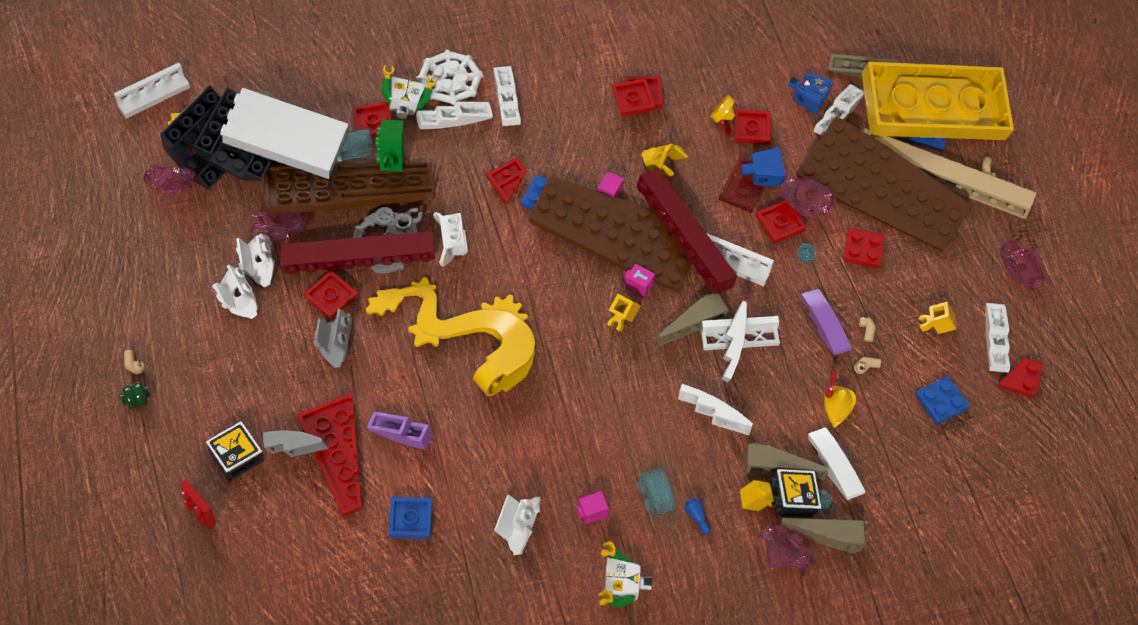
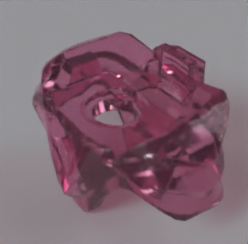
(171, 179)
(794, 192)
(269, 224)
(1012, 254)
(786, 549)

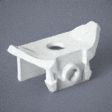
(453, 236)
(259, 271)
(245, 304)
(517, 521)

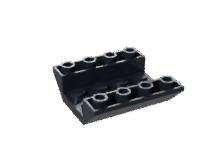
(185, 131)
(215, 152)

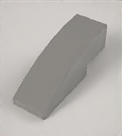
(292, 442)

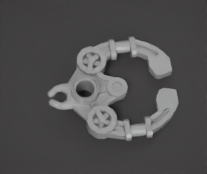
(387, 218)

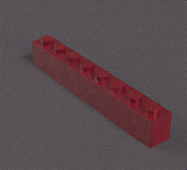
(686, 231)
(357, 252)

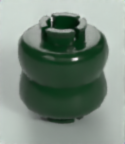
(135, 395)

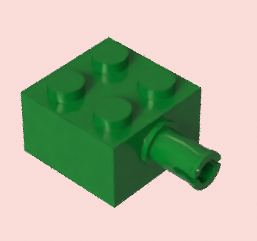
(390, 145)

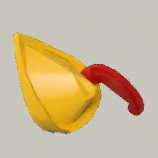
(723, 112)
(838, 402)

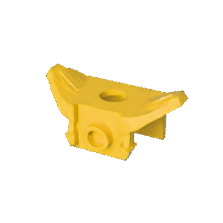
(654, 160)

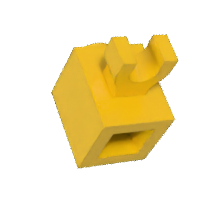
(624, 310)
(940, 318)
(756, 495)

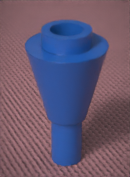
(695, 510)

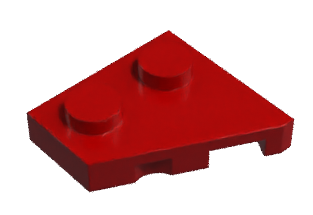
(507, 178)
(1023, 378)

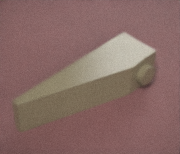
(853, 65)
(707, 308)
(767, 460)
(837, 534)

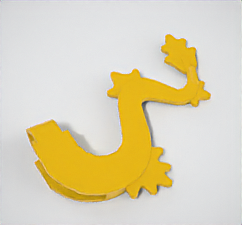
(502, 367)

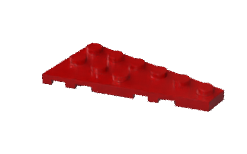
(339, 464)

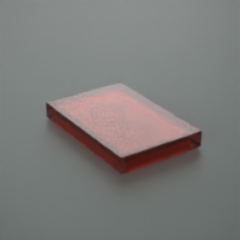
(740, 189)

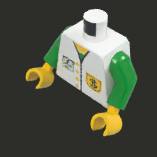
(405, 95)
(621, 579)

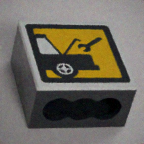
(235, 451)
(795, 493)

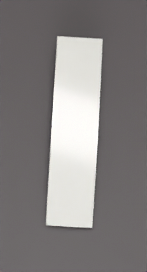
(506, 96)
(842, 108)
(452, 116)
(735, 335)
(997, 337)
(722, 413)
(838, 466)

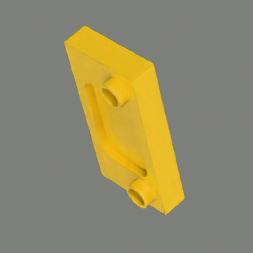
(937, 101)

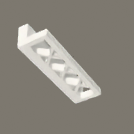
(151, 93)
(750, 268)
(753, 326)

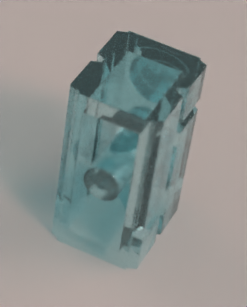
(356, 145)
(657, 492)

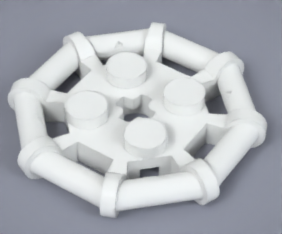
(453, 69)

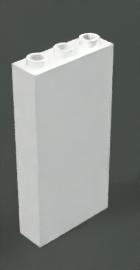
(284, 133)

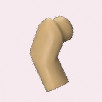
(986, 166)
(869, 328)
(865, 363)
(131, 365)

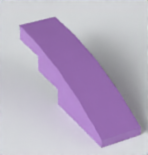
(826, 321)

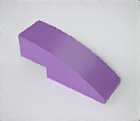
(401, 430)

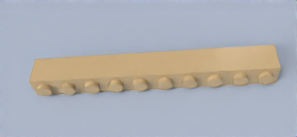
(965, 180)

